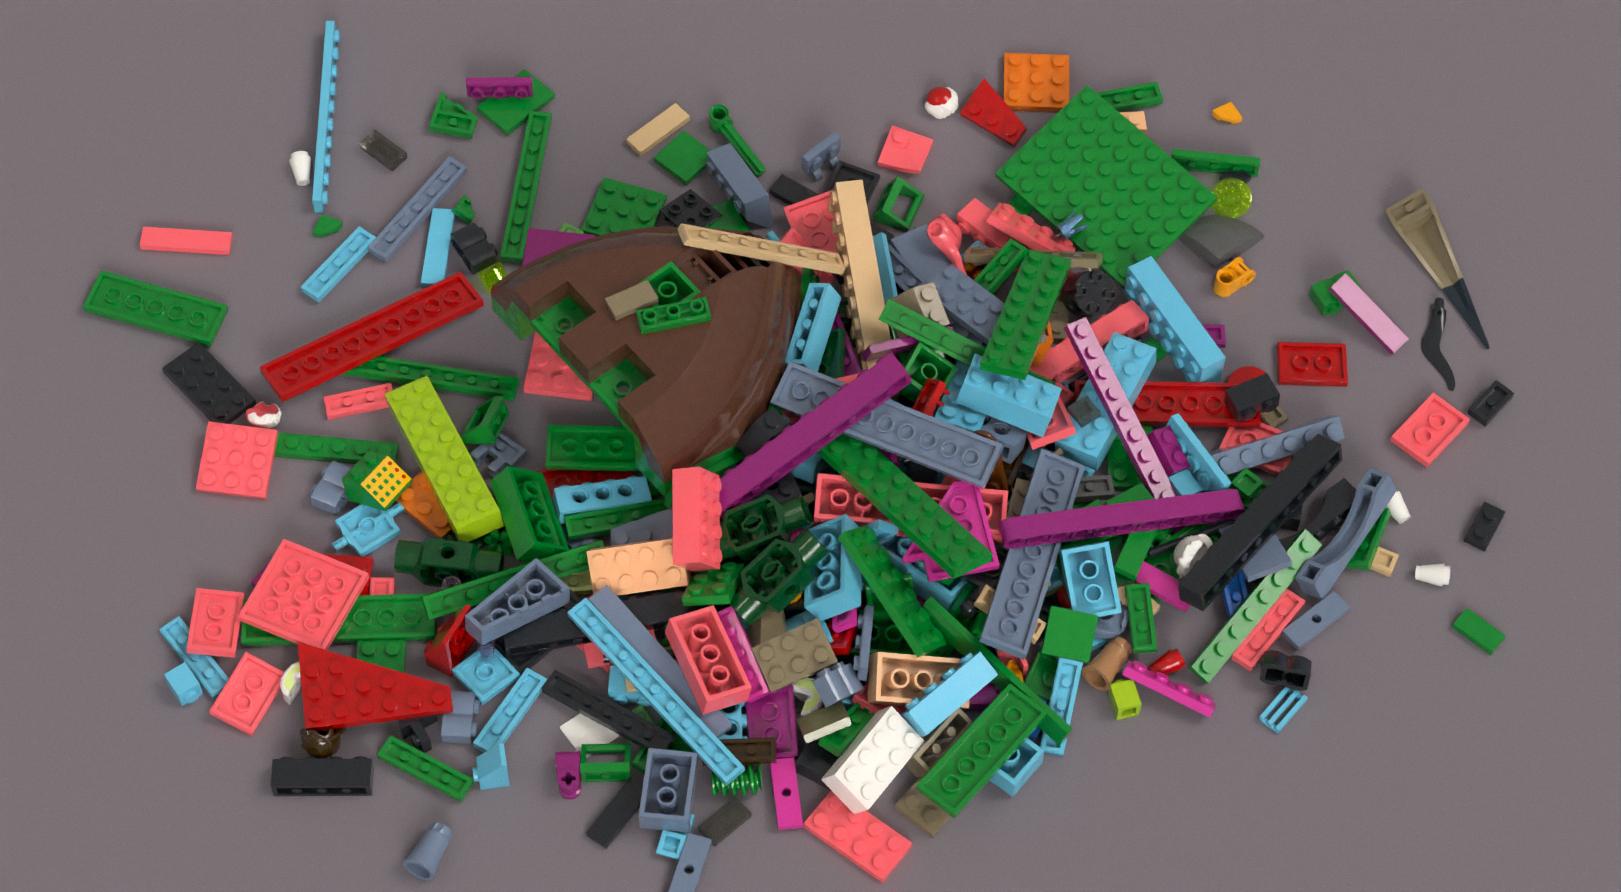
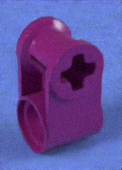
(568, 772)

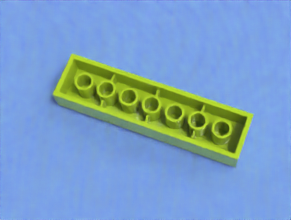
(444, 460)

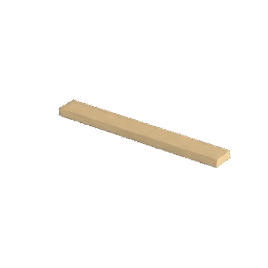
(760, 249)

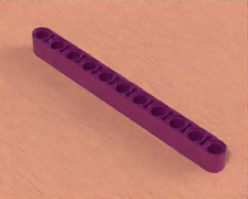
(1120, 518)

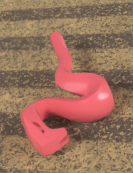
(947, 238)

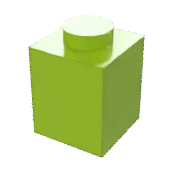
(1124, 699)

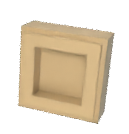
(1384, 561)

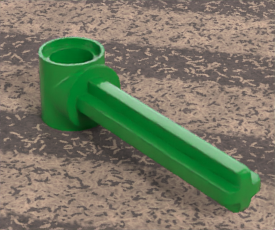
(725, 127)

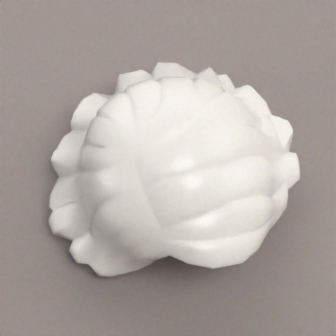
(1189, 551)

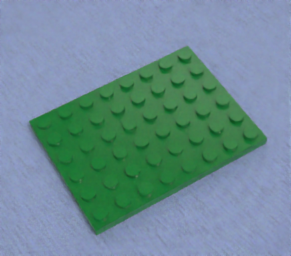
(1114, 177)

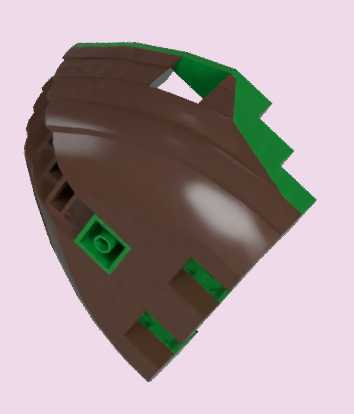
(687, 385)

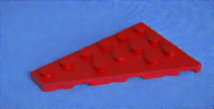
(355, 693)

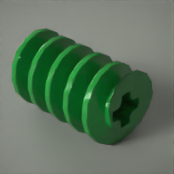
(746, 780)

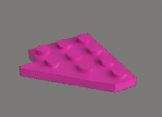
(966, 507)

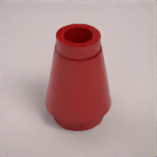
(1168, 663)

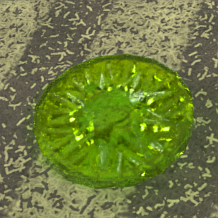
(1233, 197)

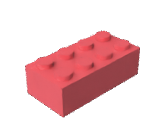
(696, 519)
(708, 660)

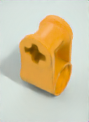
(1234, 275)

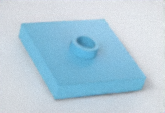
(486, 675)

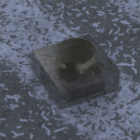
(1084, 411)

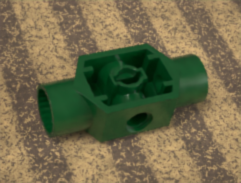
(758, 523)
(439, 558)
(777, 576)

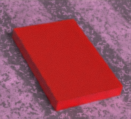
(1312, 364)

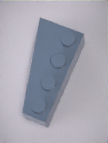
(644, 529)
(517, 602)

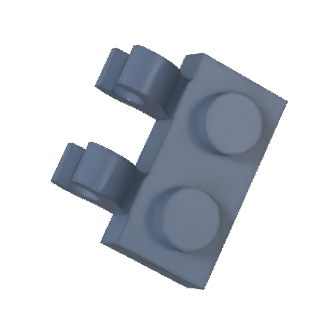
(821, 154)
(503, 450)

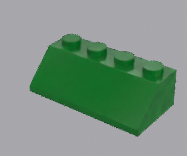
(528, 514)

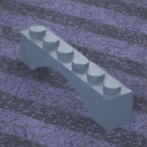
(1276, 446)
(1370, 500)

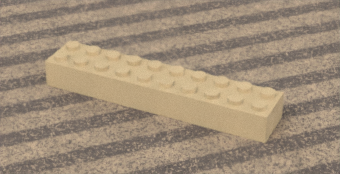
(861, 268)

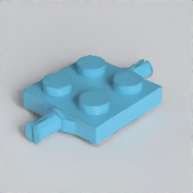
(367, 528)

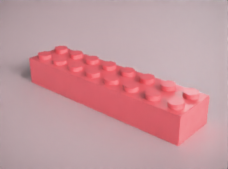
(838, 497)

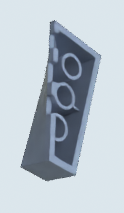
(740, 185)

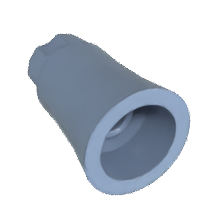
(428, 852)

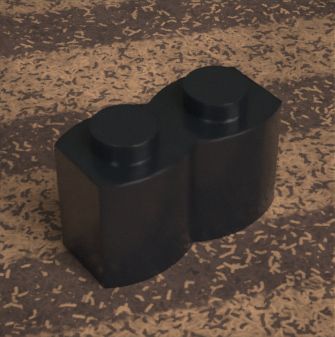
(474, 248)
(1285, 670)

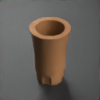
(1107, 663)

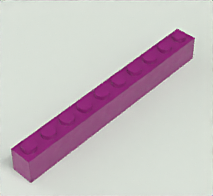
(812, 432)

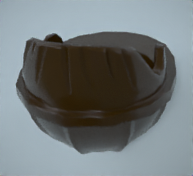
(321, 743)

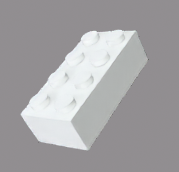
(872, 760)

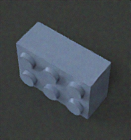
(668, 790)

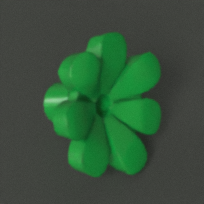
(499, 542)

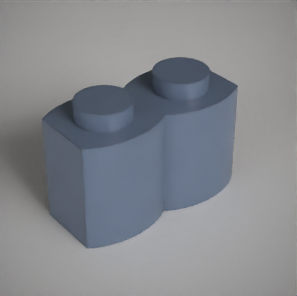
(330, 491)
(837, 683)
(460, 725)

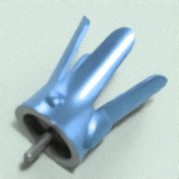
(1065, 227)

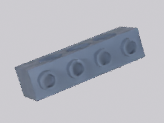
(1006, 434)

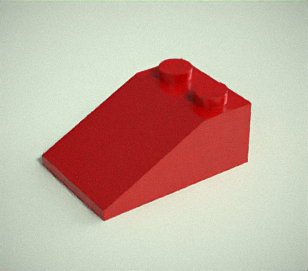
(450, 643)

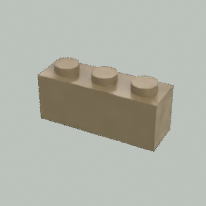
(938, 743)

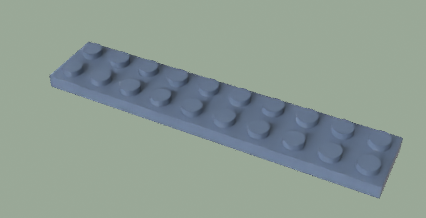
(897, 429)
(1029, 569)

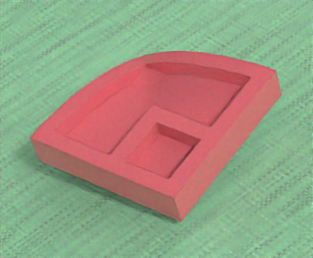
(905, 151)

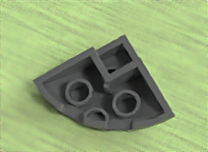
(1220, 238)

